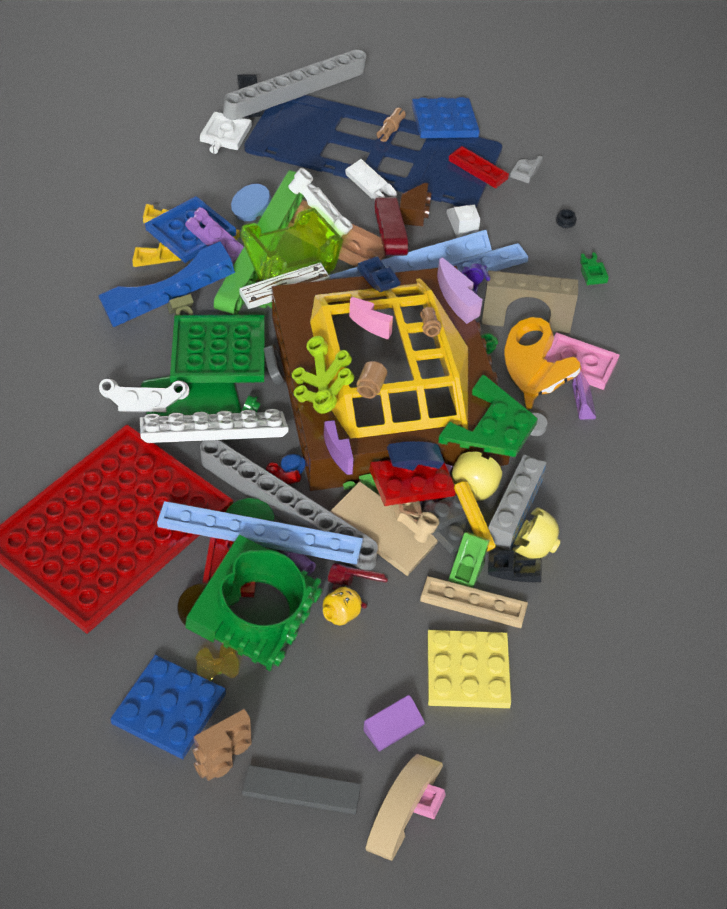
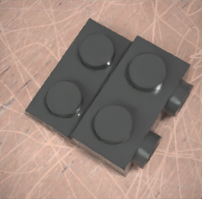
(452, 522)

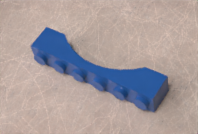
(130, 302)

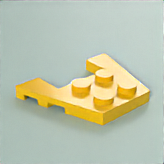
(151, 256)

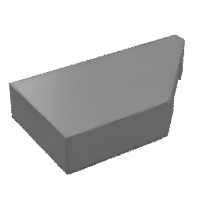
(525, 170)

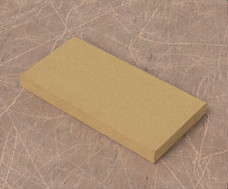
(394, 539)

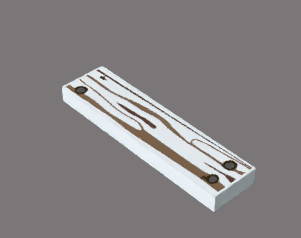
(261, 292)

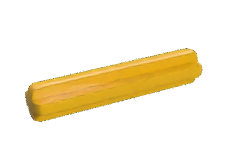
(473, 512)

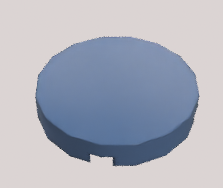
(251, 202)

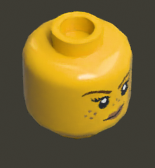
(341, 606)

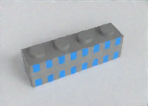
(516, 502)

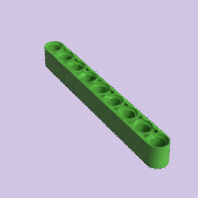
(276, 217)

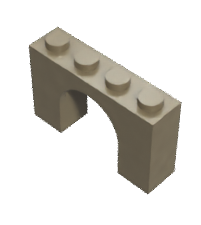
(506, 287)

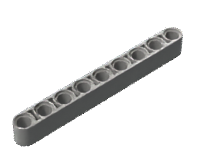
(293, 84)
(281, 497)

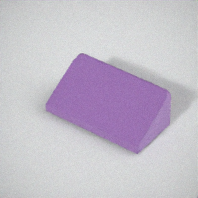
(583, 397)
(393, 723)

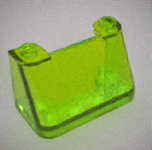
(294, 247)

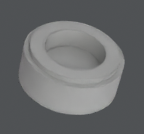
(541, 425)

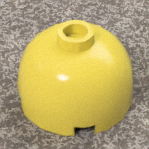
(479, 472)
(538, 536)

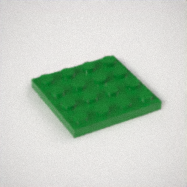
(218, 349)

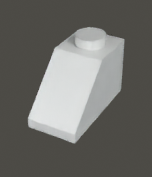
(464, 220)

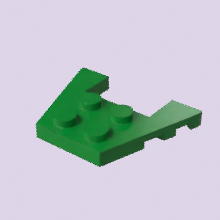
(502, 427)

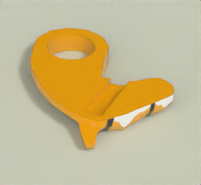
(528, 363)

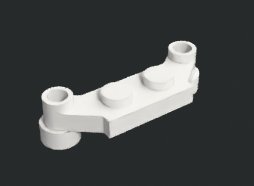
(318, 200)
(143, 399)

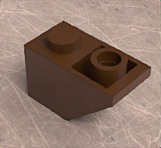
(413, 205)

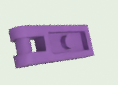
(213, 233)

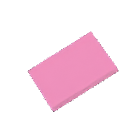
(595, 362)

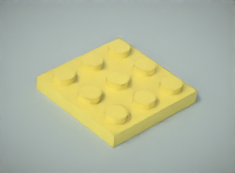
(468, 669)

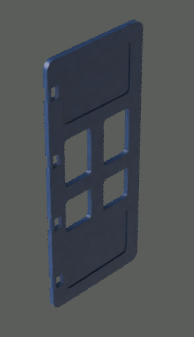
(307, 124)

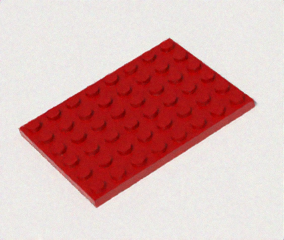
(97, 530)

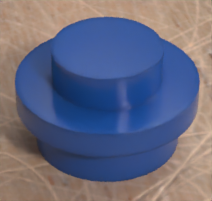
(293, 462)

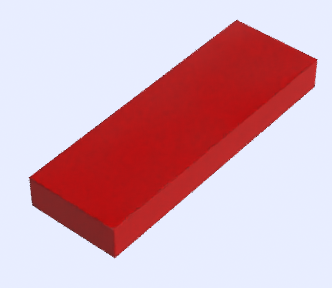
(478, 167)

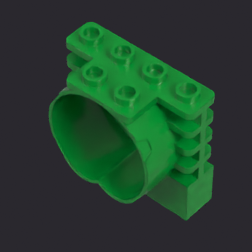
(242, 565)

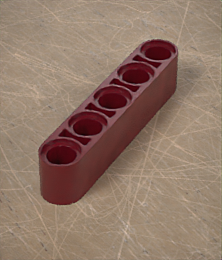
(391, 226)

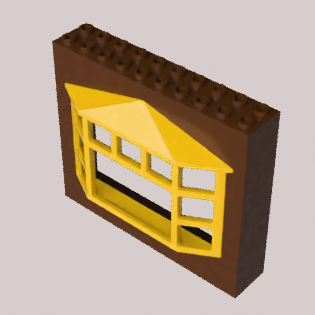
(306, 312)

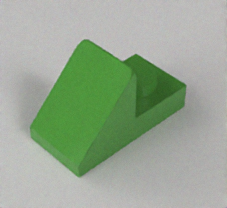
(469, 560)

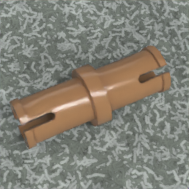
(391, 124)

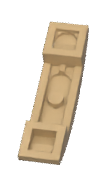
(400, 804)

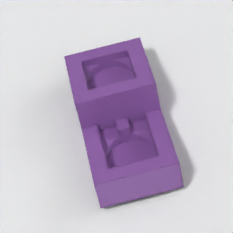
(339, 449)

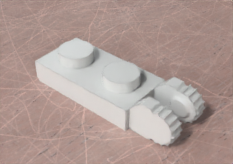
(369, 180)

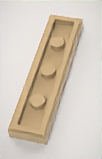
(474, 602)

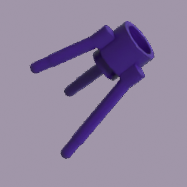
(476, 273)

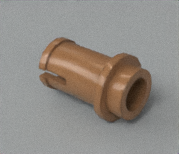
(431, 326)

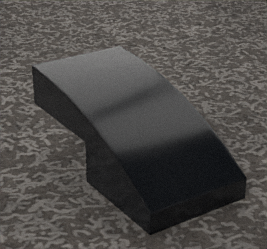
(514, 568)

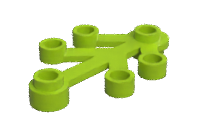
(325, 398)

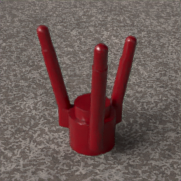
(343, 575)

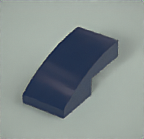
(378, 275)
(410, 454)

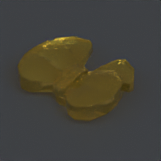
(209, 667)

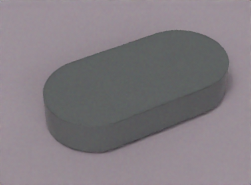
(275, 364)

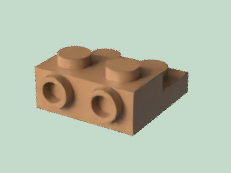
(218, 744)

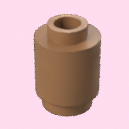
(371, 379)

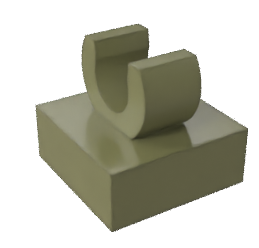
(180, 304)

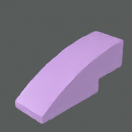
(458, 292)

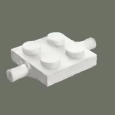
(225, 132)

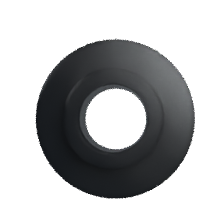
(566, 218)

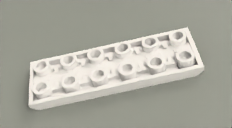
(213, 426)

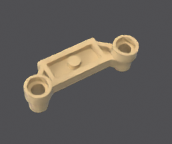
(420, 523)

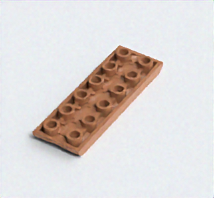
(357, 243)

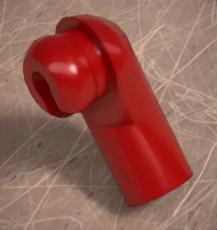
(287, 477)

